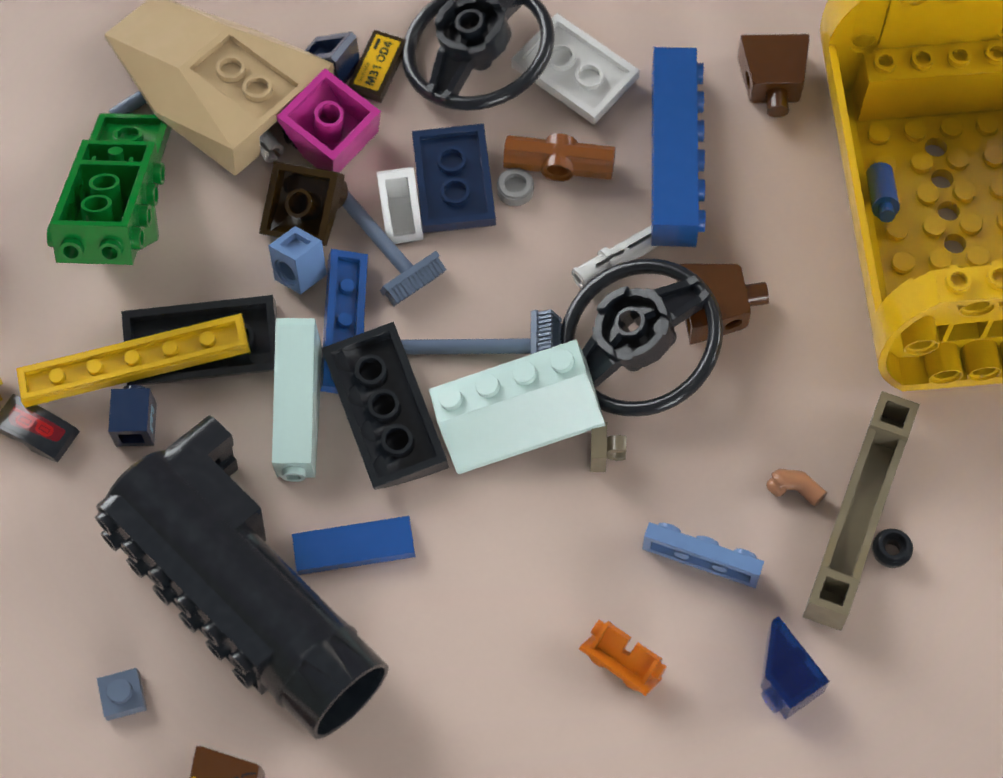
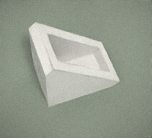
(400, 205)

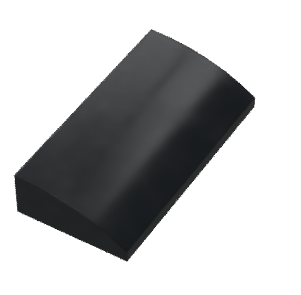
(259, 320)
(385, 407)

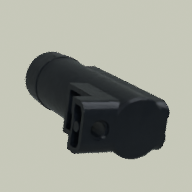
(209, 556)

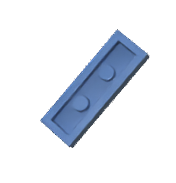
(703, 554)

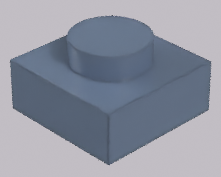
(121, 694)

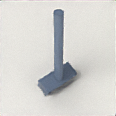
(412, 276)
(544, 335)

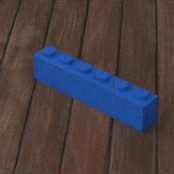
(675, 148)

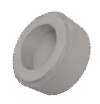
(515, 187)

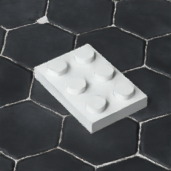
(580, 70)

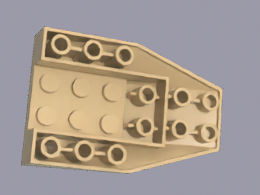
(211, 76)

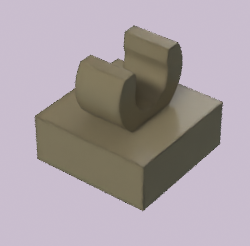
(605, 448)

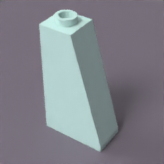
(296, 398)

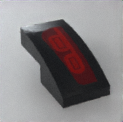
(37, 428)

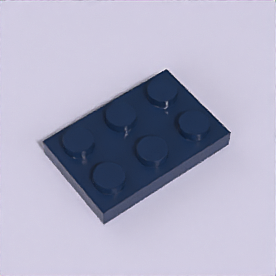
(453, 178)

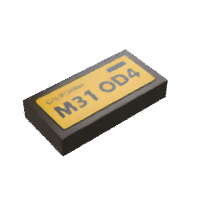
(377, 66)

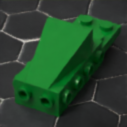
(111, 192)

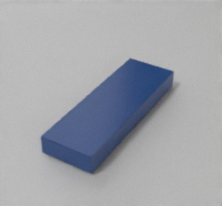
(353, 545)

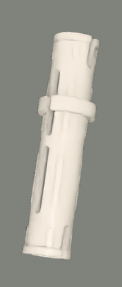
(628, 250)

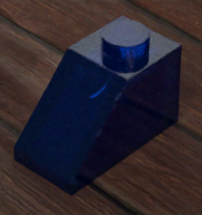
(789, 672)

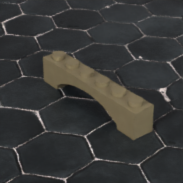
(860, 511)

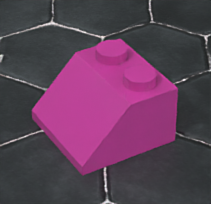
(329, 122)

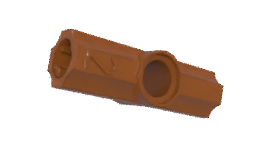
(559, 157)

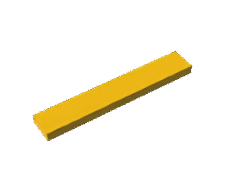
(132, 360)

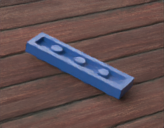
(343, 303)

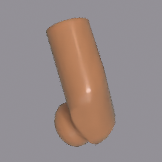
(795, 480)

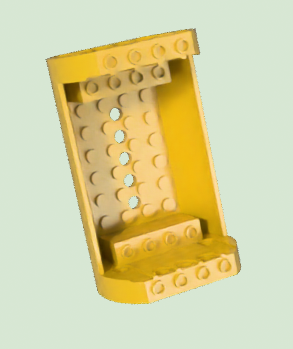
(897, 84)

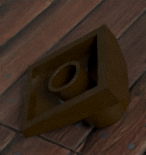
(302, 199)

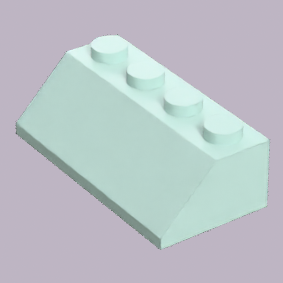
(517, 407)

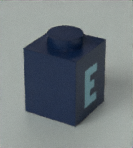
(132, 416)

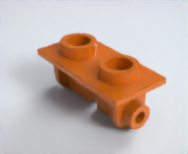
(638, 670)

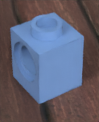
(297, 260)

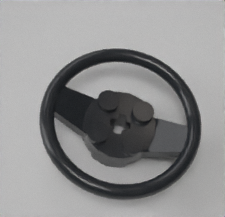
(469, 38)
(656, 315)

